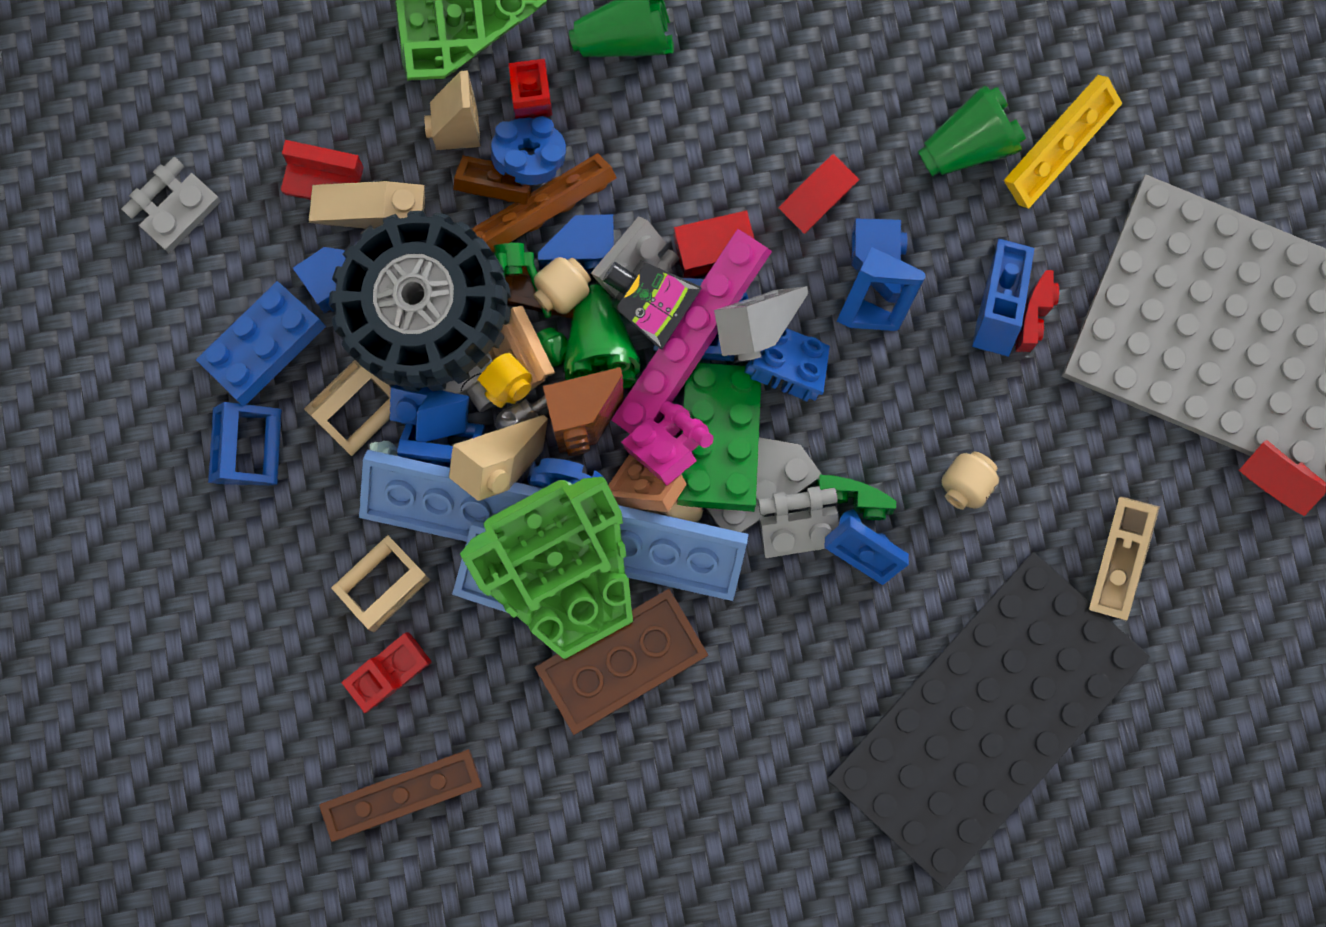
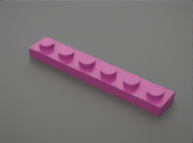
(694, 334)

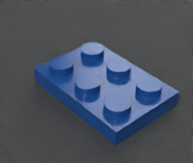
(260, 343)

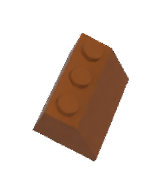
(583, 408)

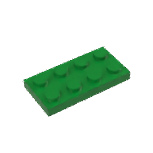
(730, 409)

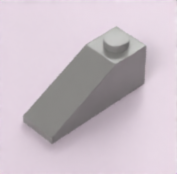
(757, 321)

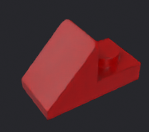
(530, 89)

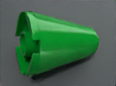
(623, 30)

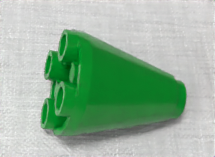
(973, 135)
(599, 340)

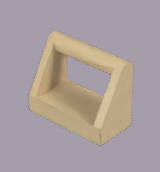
(337, 394)
(393, 598)

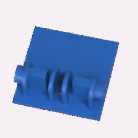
(795, 360)

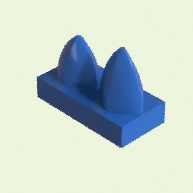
(865, 548)

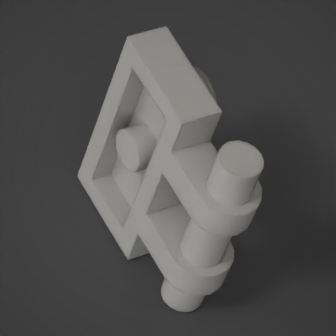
(178, 212)
(636, 244)
(801, 530)

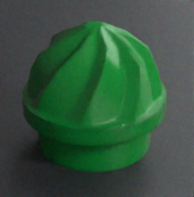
(554, 345)

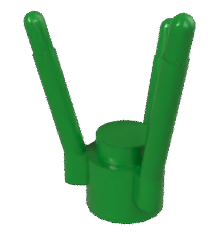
(513, 258)

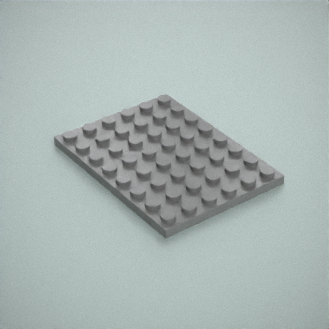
(1211, 325)

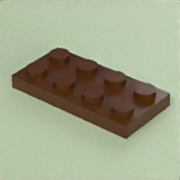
(623, 663)

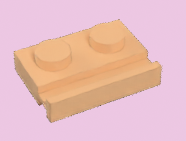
(525, 346)

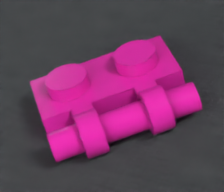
(660, 451)

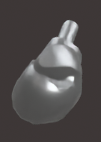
(519, 413)

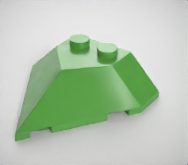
(448, 33)

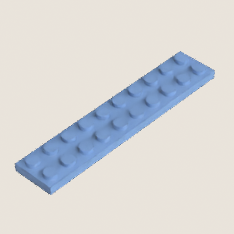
(656, 545)

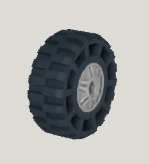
(420, 301)

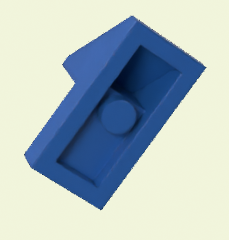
(432, 412)

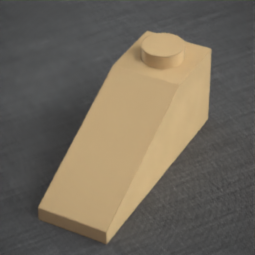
(454, 116)
(364, 203)
(497, 459)
(1124, 557)

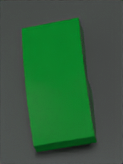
(867, 499)

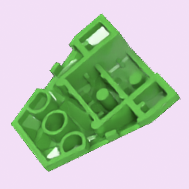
(557, 564)

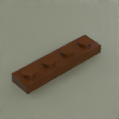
(400, 795)

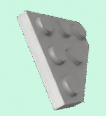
(780, 469)

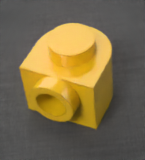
(505, 380)

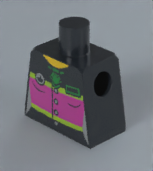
(651, 299)

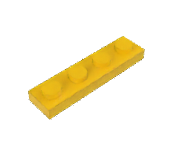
(1063, 141)

